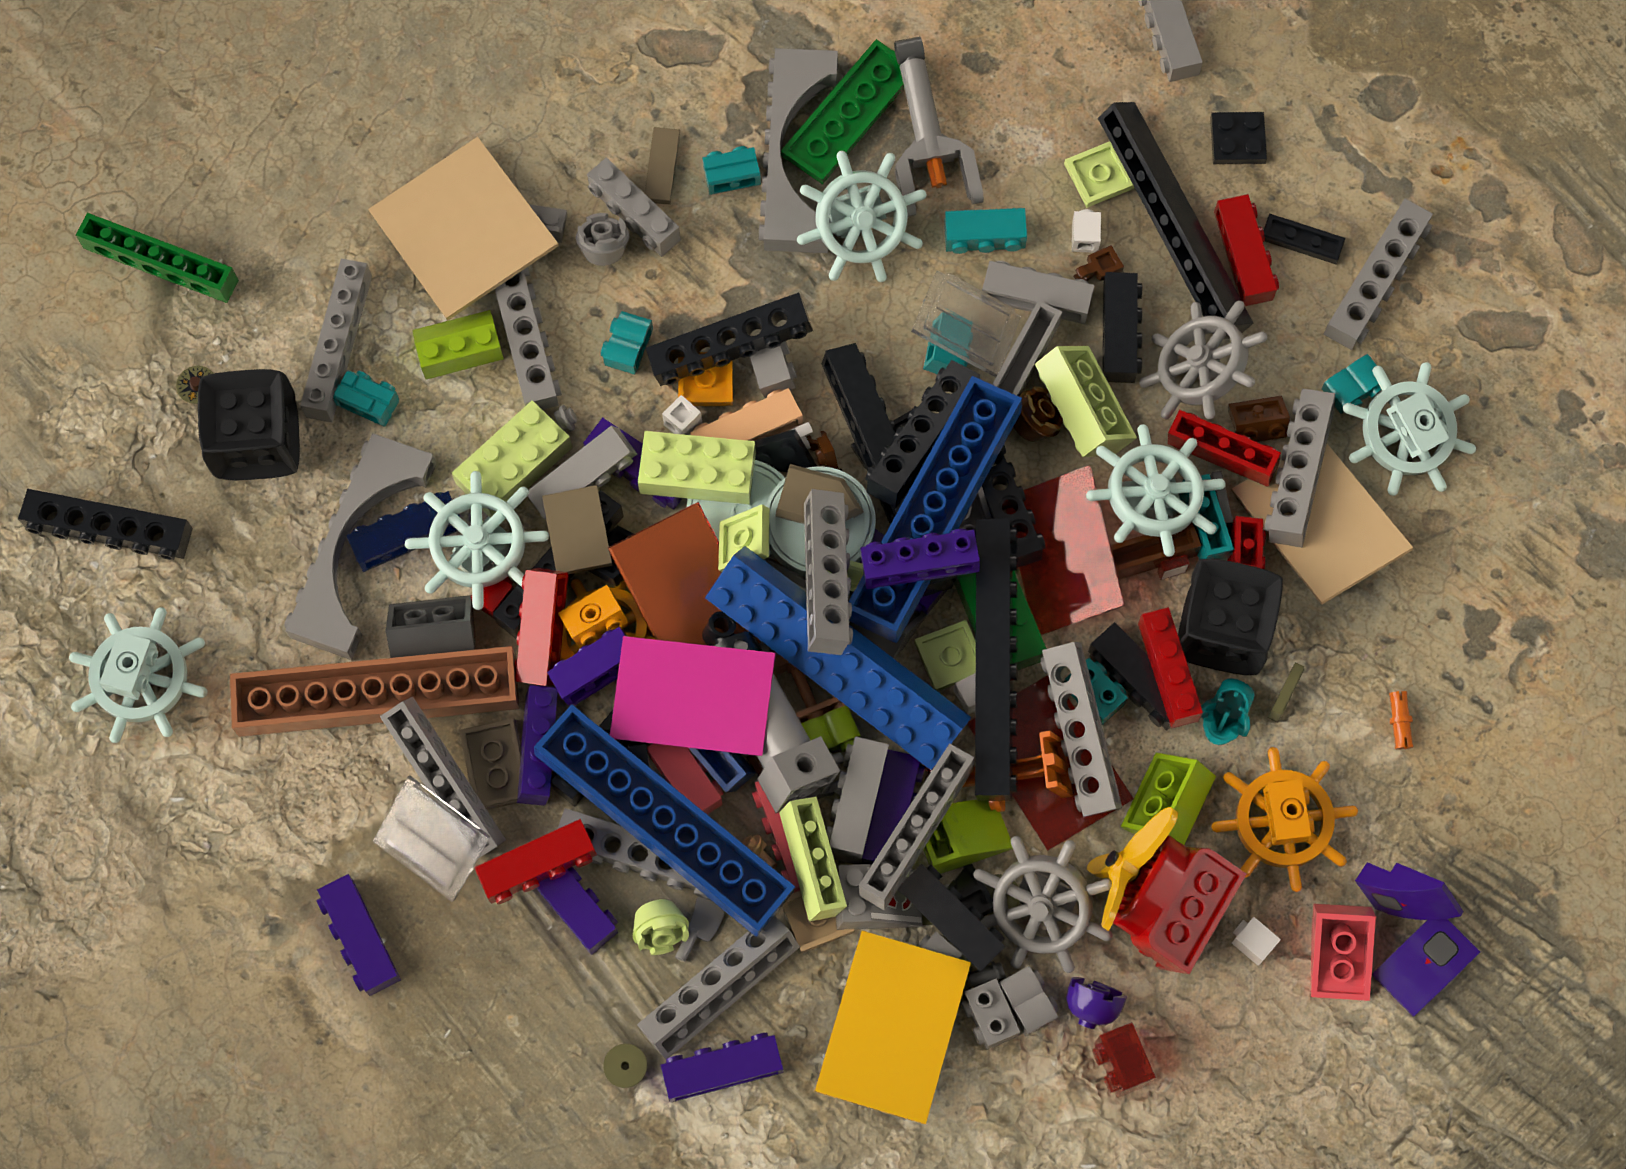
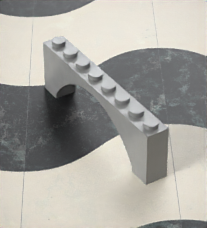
(796, 80)
(382, 472)

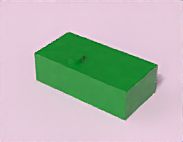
(1028, 635)

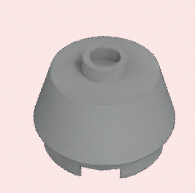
(602, 239)

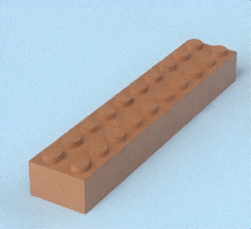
(369, 688)

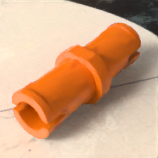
(1401, 720)

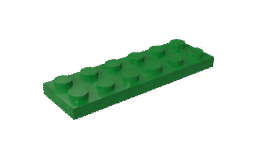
(846, 113)

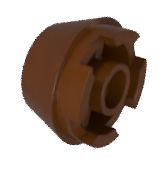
(1038, 416)

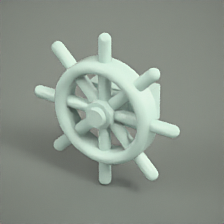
(858, 213)
(1417, 422)
(1153, 500)
(484, 548)
(127, 667)

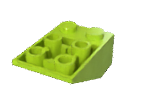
(967, 835)

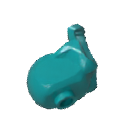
(1227, 713)

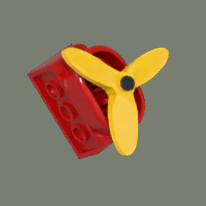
(1166, 893)

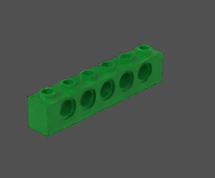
(157, 257)

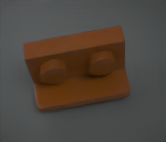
(1260, 418)

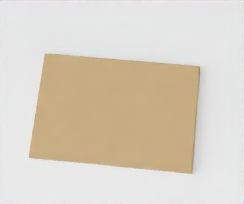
(1345, 532)

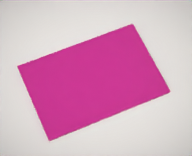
(692, 695)

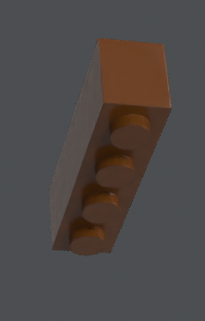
(1147, 552)

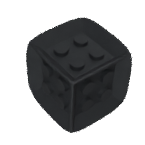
(248, 424)
(1230, 616)

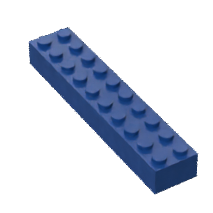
(940, 496)
(860, 678)
(664, 820)

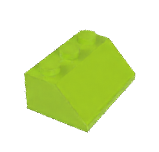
(457, 344)
(1170, 783)

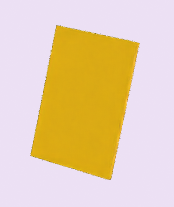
(893, 1027)

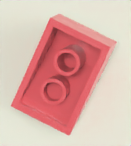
(1342, 951)

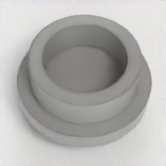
(565, 418)

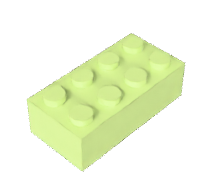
(1085, 400)
(515, 454)
(696, 467)

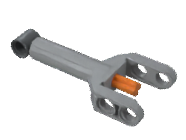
(930, 145)

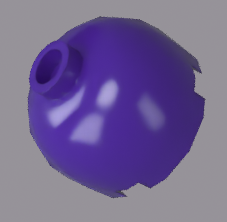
(1094, 1002)

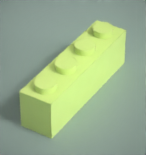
(812, 859)

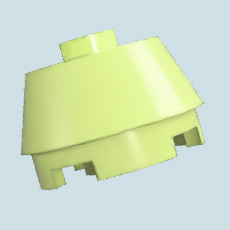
(659, 926)

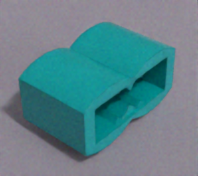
(627, 343)
(1353, 383)

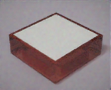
(1173, 567)

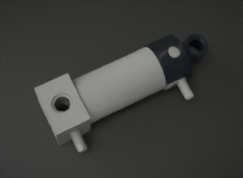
(791, 761)

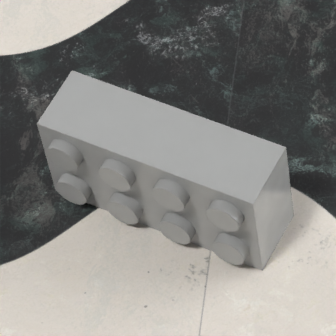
(858, 796)

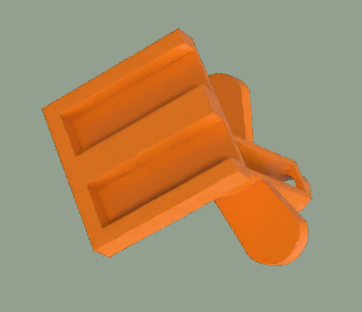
(1050, 763)

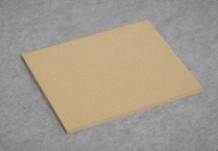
(463, 228)

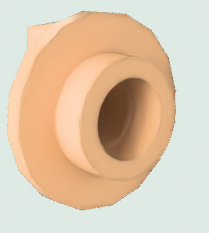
(757, 845)

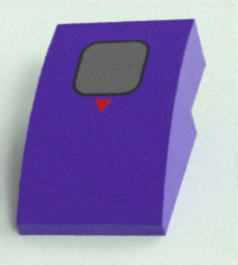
(1407, 893)
(1425, 964)

